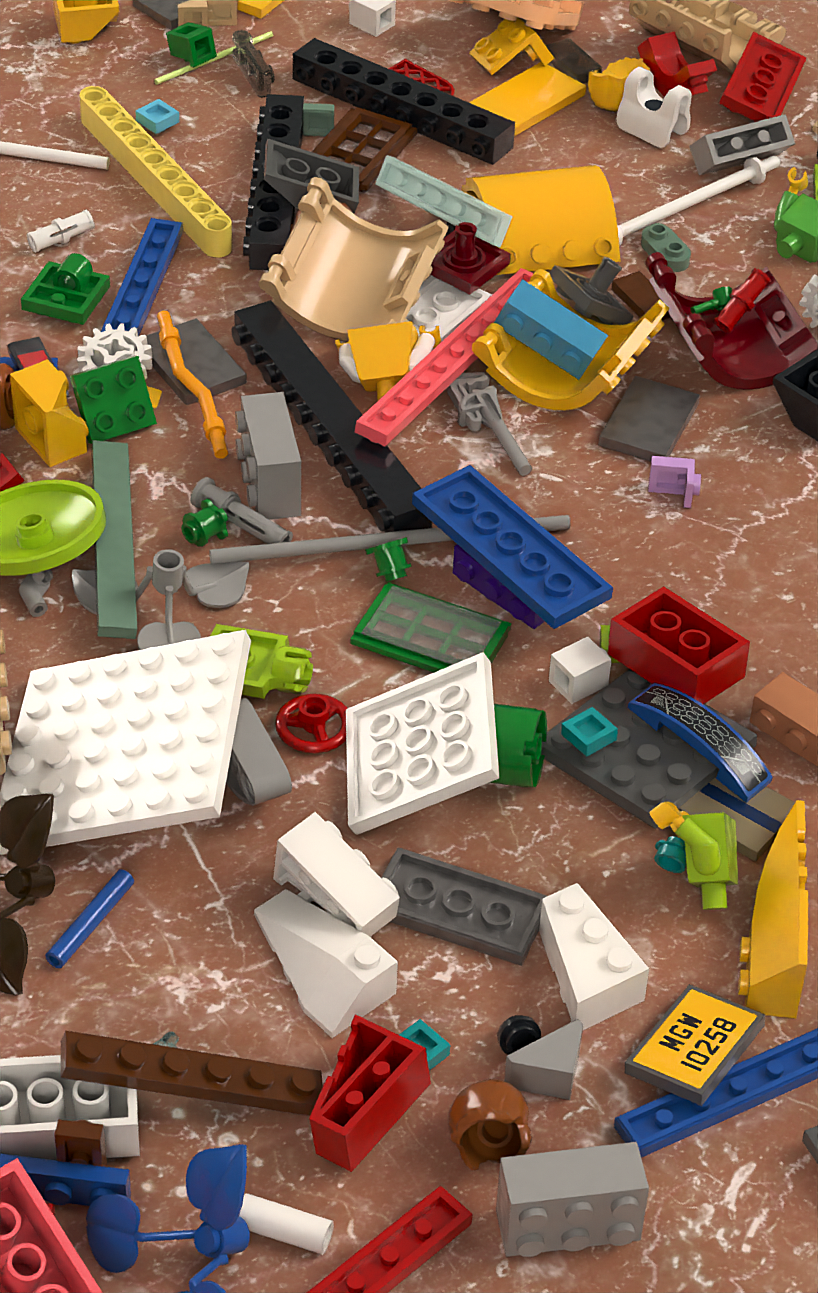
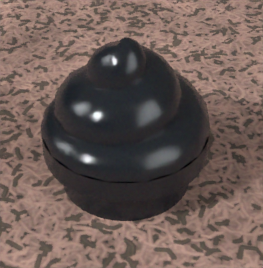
(517, 1033)

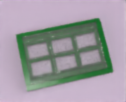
(427, 630)

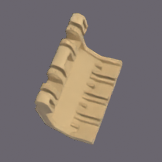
(706, 27)

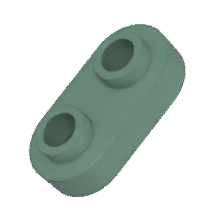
(662, 239)

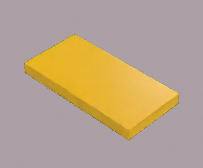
(532, 96)

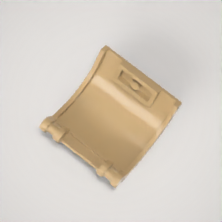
(346, 270)

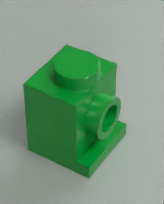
(192, 43)

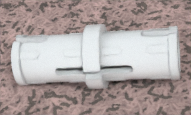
(79, 223)

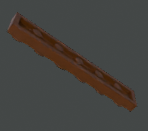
(189, 1073)

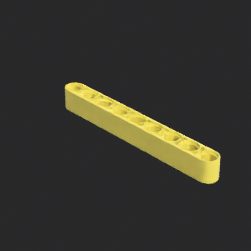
(156, 171)

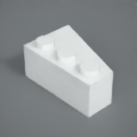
(334, 875)
(590, 958)

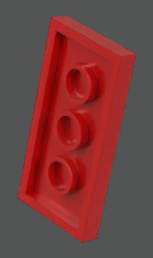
(762, 79)

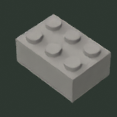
(269, 455)
(571, 1199)

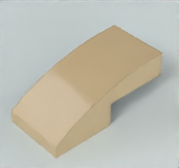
(208, 12)

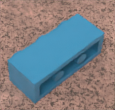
(550, 329)

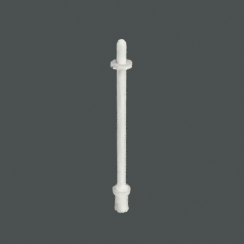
(753, 170)

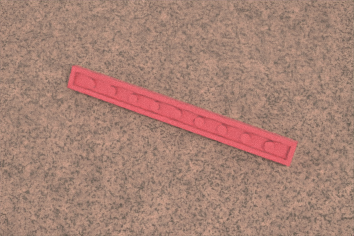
(434, 372)

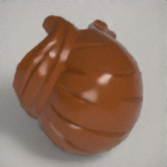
(489, 1122)

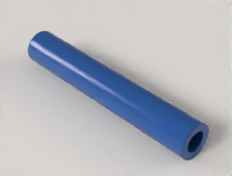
(89, 919)

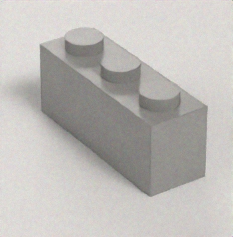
(737, 144)

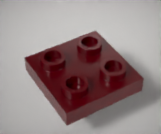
(468, 260)

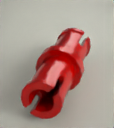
(742, 300)

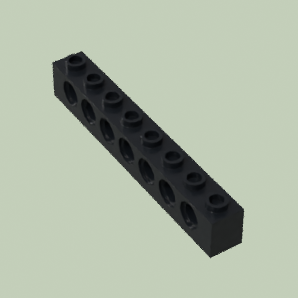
(405, 99)
(268, 211)

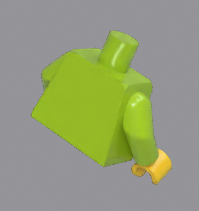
(708, 849)

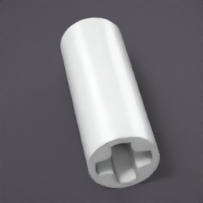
(286, 1224)

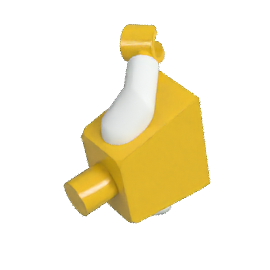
(385, 353)

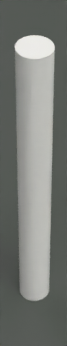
(54, 155)

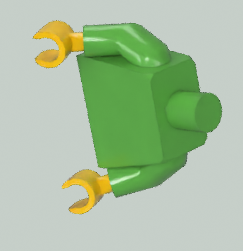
(797, 221)

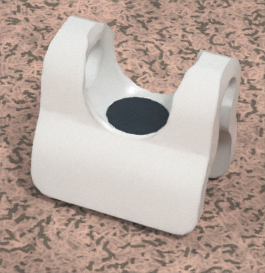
(649, 115)

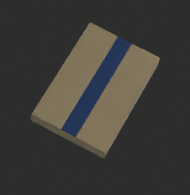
(755, 821)

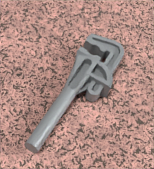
(479, 405)

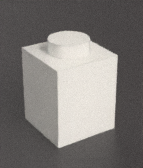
(372, 15)
(579, 670)

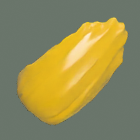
(608, 86)

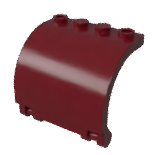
(760, 343)

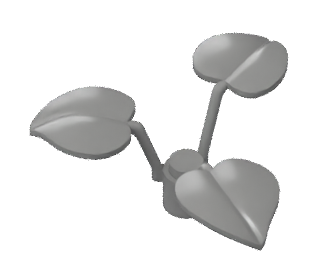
(213, 584)

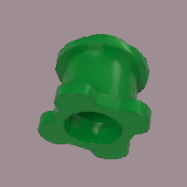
(205, 524)
(390, 559)

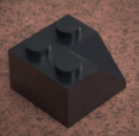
(799, 393)

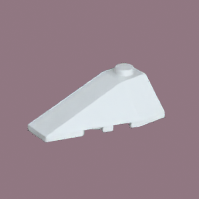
(327, 961)

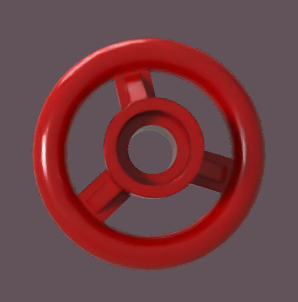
(312, 717)

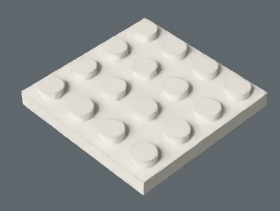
(421, 744)

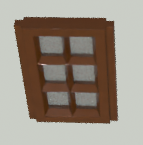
(364, 141)

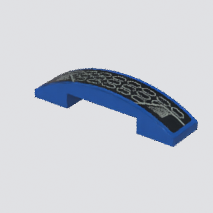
(708, 734)

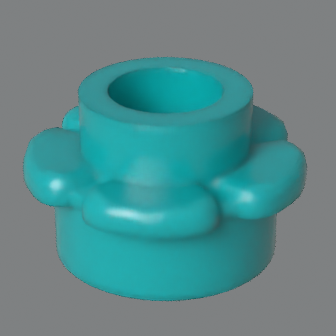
(671, 854)

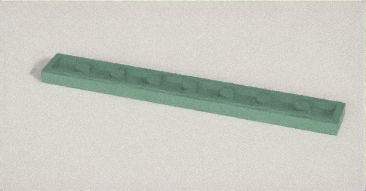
(115, 546)

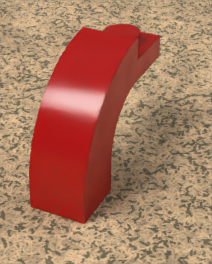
(670, 68)

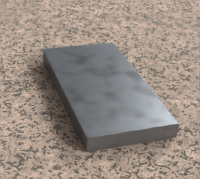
(464, 906)

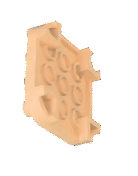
(538, 13)

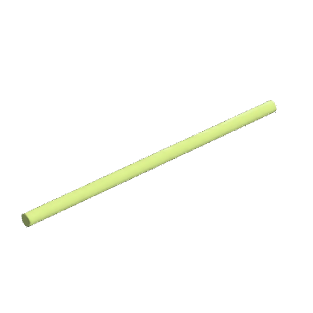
(219, 55)

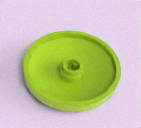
(47, 524)

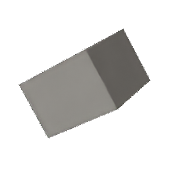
(547, 1063)

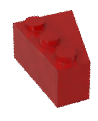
(367, 1093)

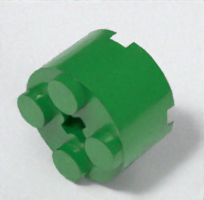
(519, 744)

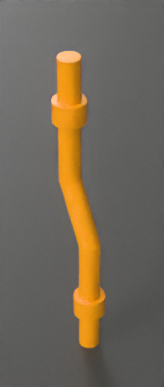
(213, 425)

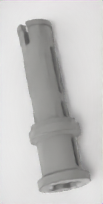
(239, 513)

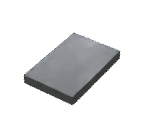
(202, 357)
(649, 419)

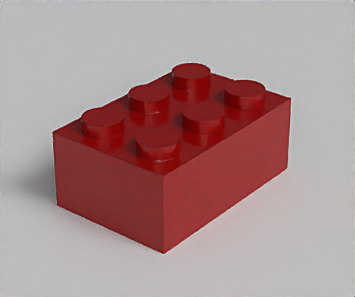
(678, 646)

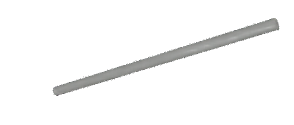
(350, 543)

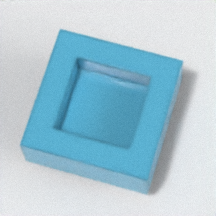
(157, 116)

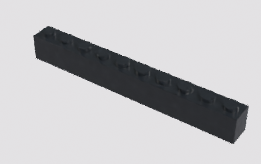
(328, 417)

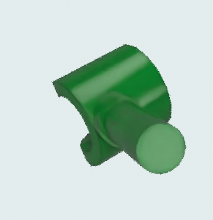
(721, 298)

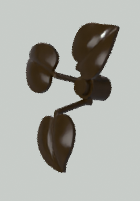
(24, 832)

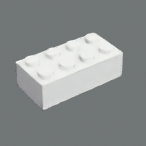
(37, 1096)

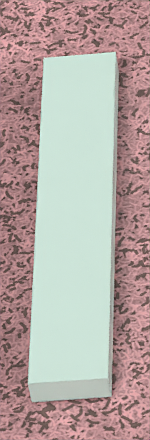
(443, 200)

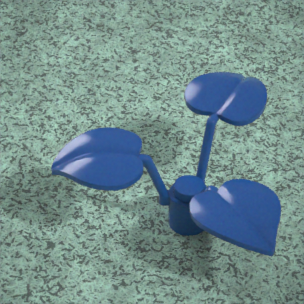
(212, 1184)

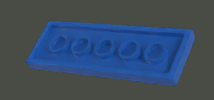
(512, 546)

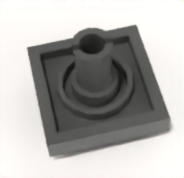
(592, 294)

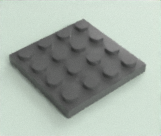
(643, 763)

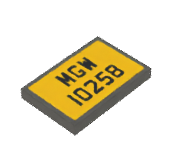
(695, 1044)

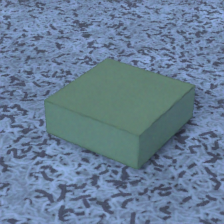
(317, 119)

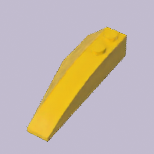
(779, 925)

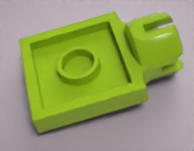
(272, 663)

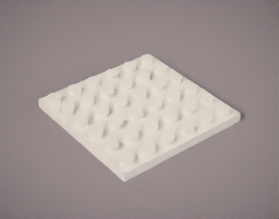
(130, 737)

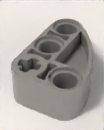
(255, 765)

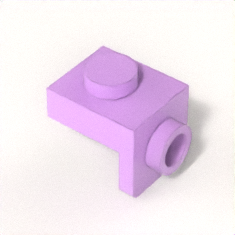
(674, 477)

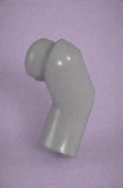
(33, 589)

